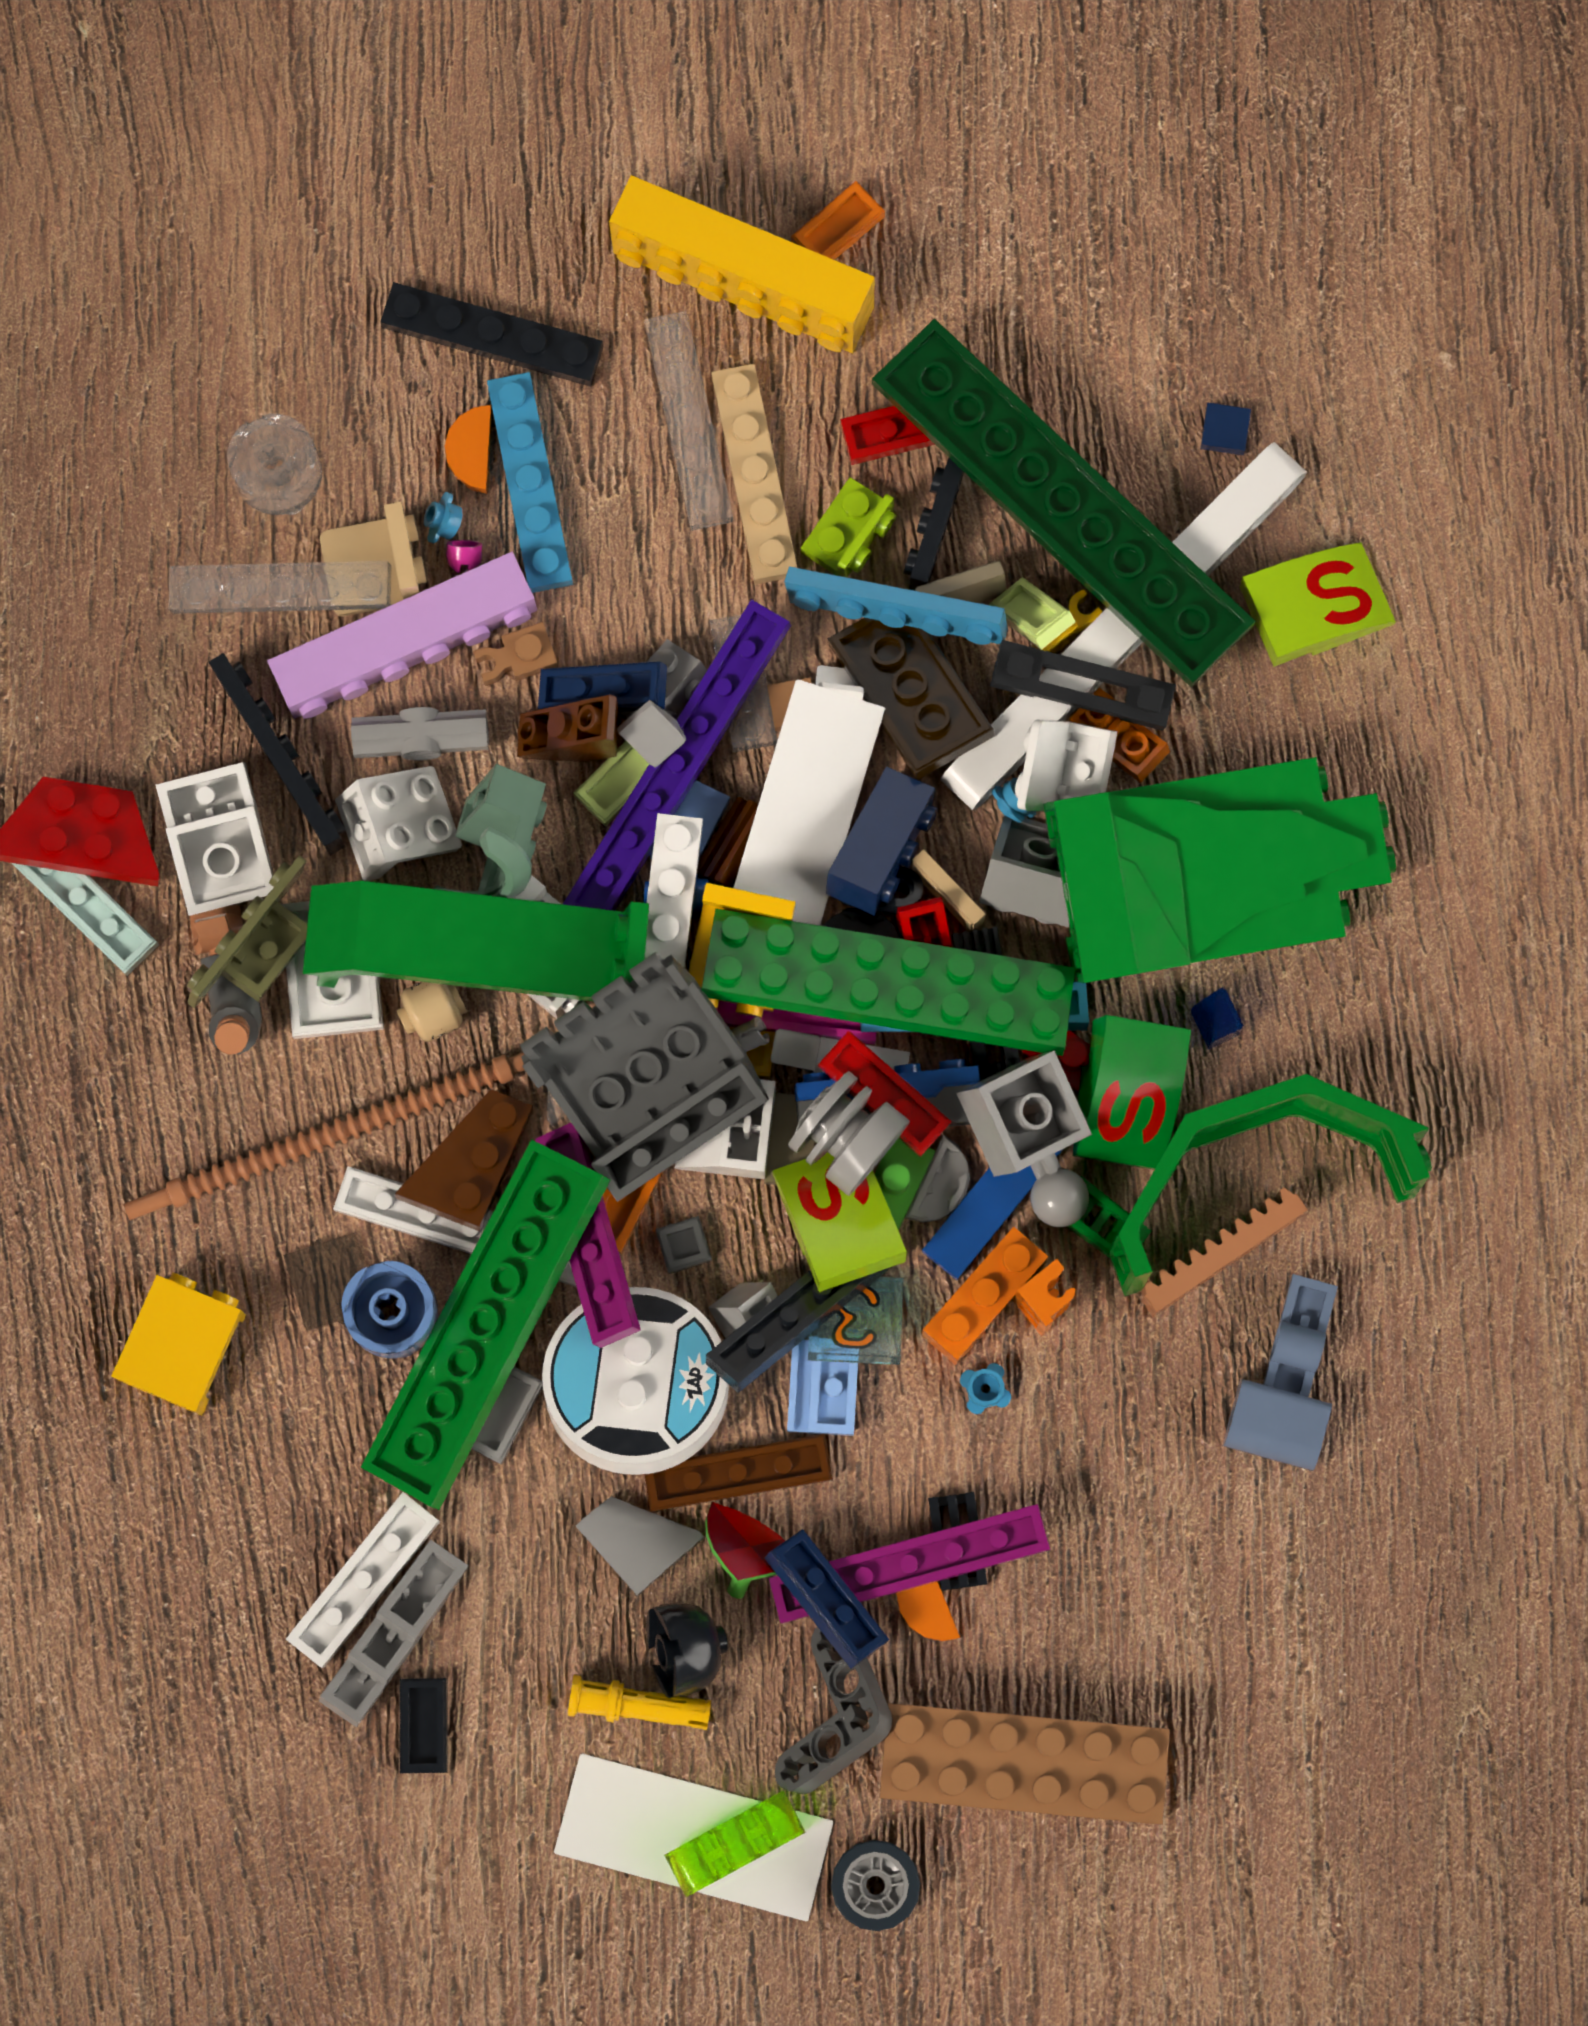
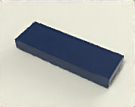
(630, 683)
(826, 1598)

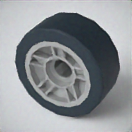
(889, 1906)

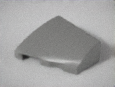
(637, 1541)

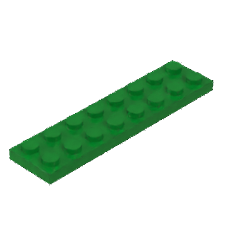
(888, 982)
(485, 1324)

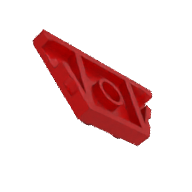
(80, 832)

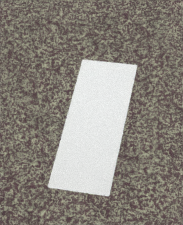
(809, 797)
(636, 1816)

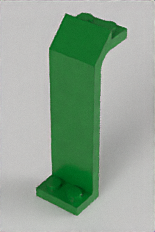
(470, 939)

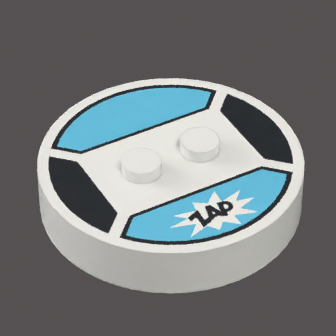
(642, 1397)

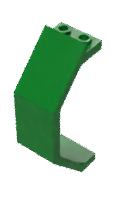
(1306, 1097)

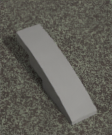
(393, 1633)

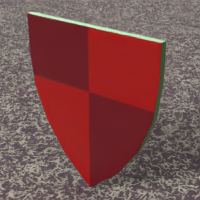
(740, 1546)

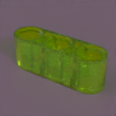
(734, 1843)

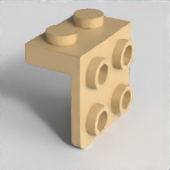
(380, 541)

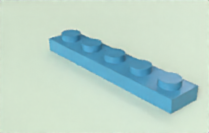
(529, 482)
(896, 606)

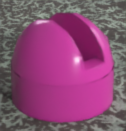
(465, 553)

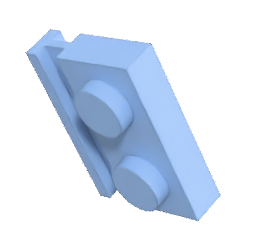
(821, 1395)

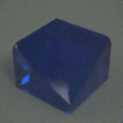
(1217, 1018)

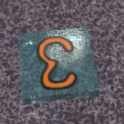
(864, 1328)

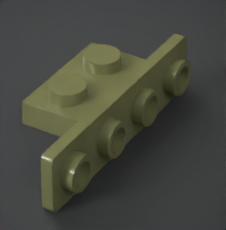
(261, 946)

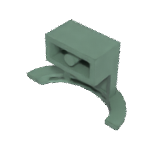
(501, 821)

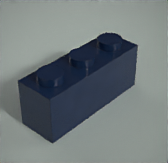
(882, 841)

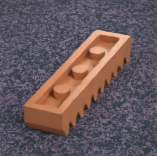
(1227, 1251)

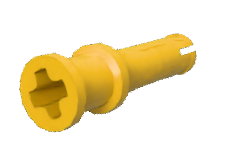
(616, 1701)

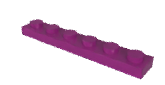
(930, 1558)

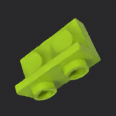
(848, 529)

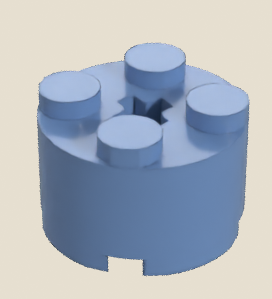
(383, 1284)

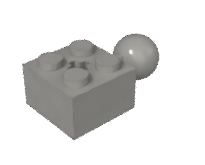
(1019, 1140)

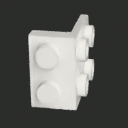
(1063, 762)

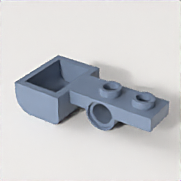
(1279, 1416)

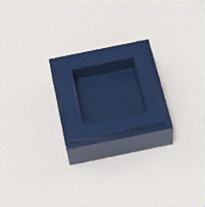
(1225, 429)

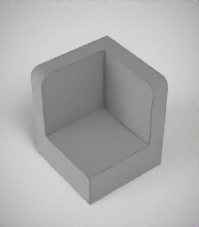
(741, 1304)

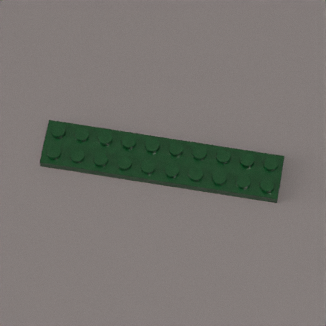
(1063, 502)

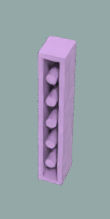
(403, 636)

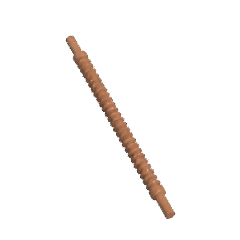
(178, 1191)

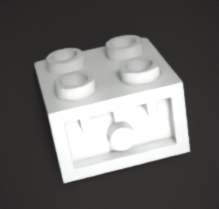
(396, 820)

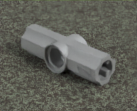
(420, 733)

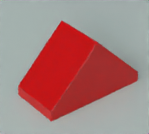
(924, 922)

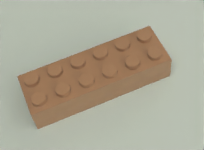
(1025, 1764)

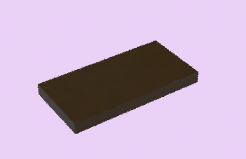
(923, 698)

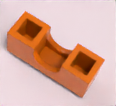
(984, 1295)

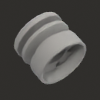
(847, 1132)

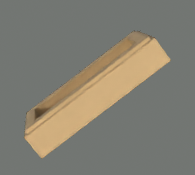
(943, 886)

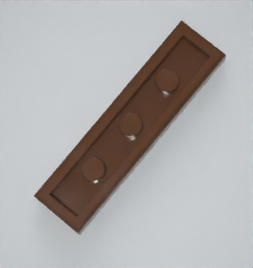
(740, 1473)

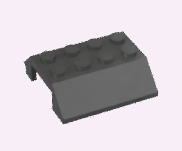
(645, 1072)

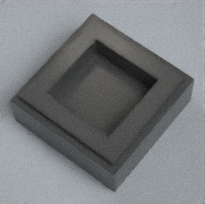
(683, 1245)

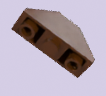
(571, 731)

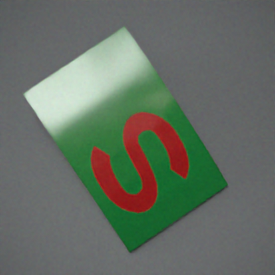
(1131, 1090)

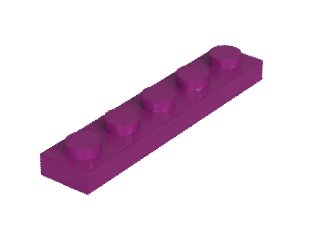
(596, 1258)

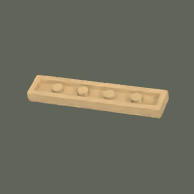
(754, 473)

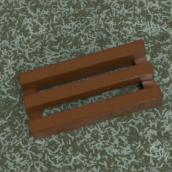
(725, 852)

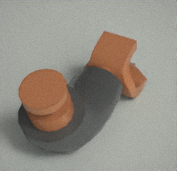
(234, 1014)

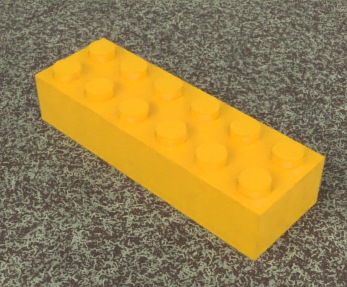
(741, 265)

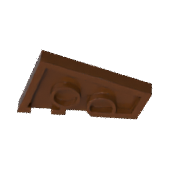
(470, 1162)

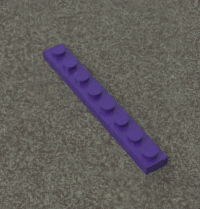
(666, 786)

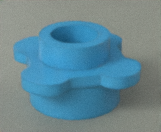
(443, 518)
(1007, 801)
(992, 1377)

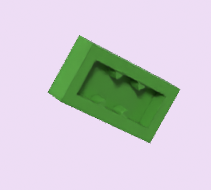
(900, 1177)

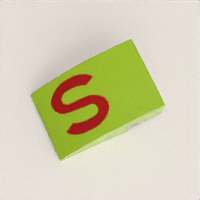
(1316, 602)
(838, 1232)

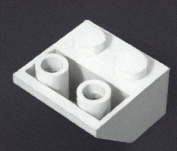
(740, 1148)

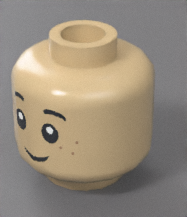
(431, 1010)

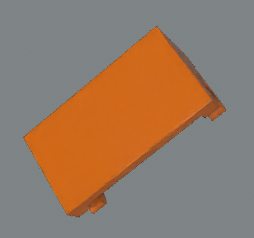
(1040, 1305)

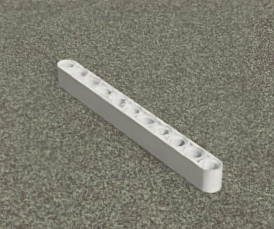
(1108, 640)

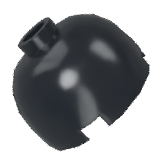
(685, 1646)

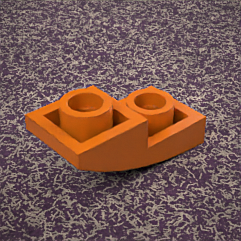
(1136, 747)

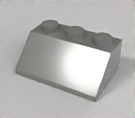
(1025, 874)

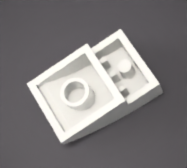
(216, 838)

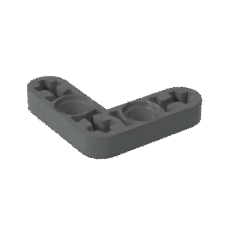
(846, 1723)

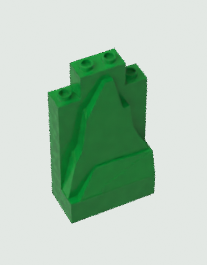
(1212, 867)

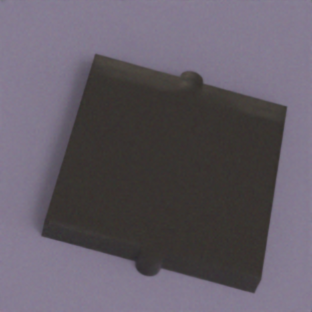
(321, 1276)

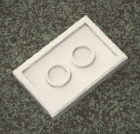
(327, 1011)

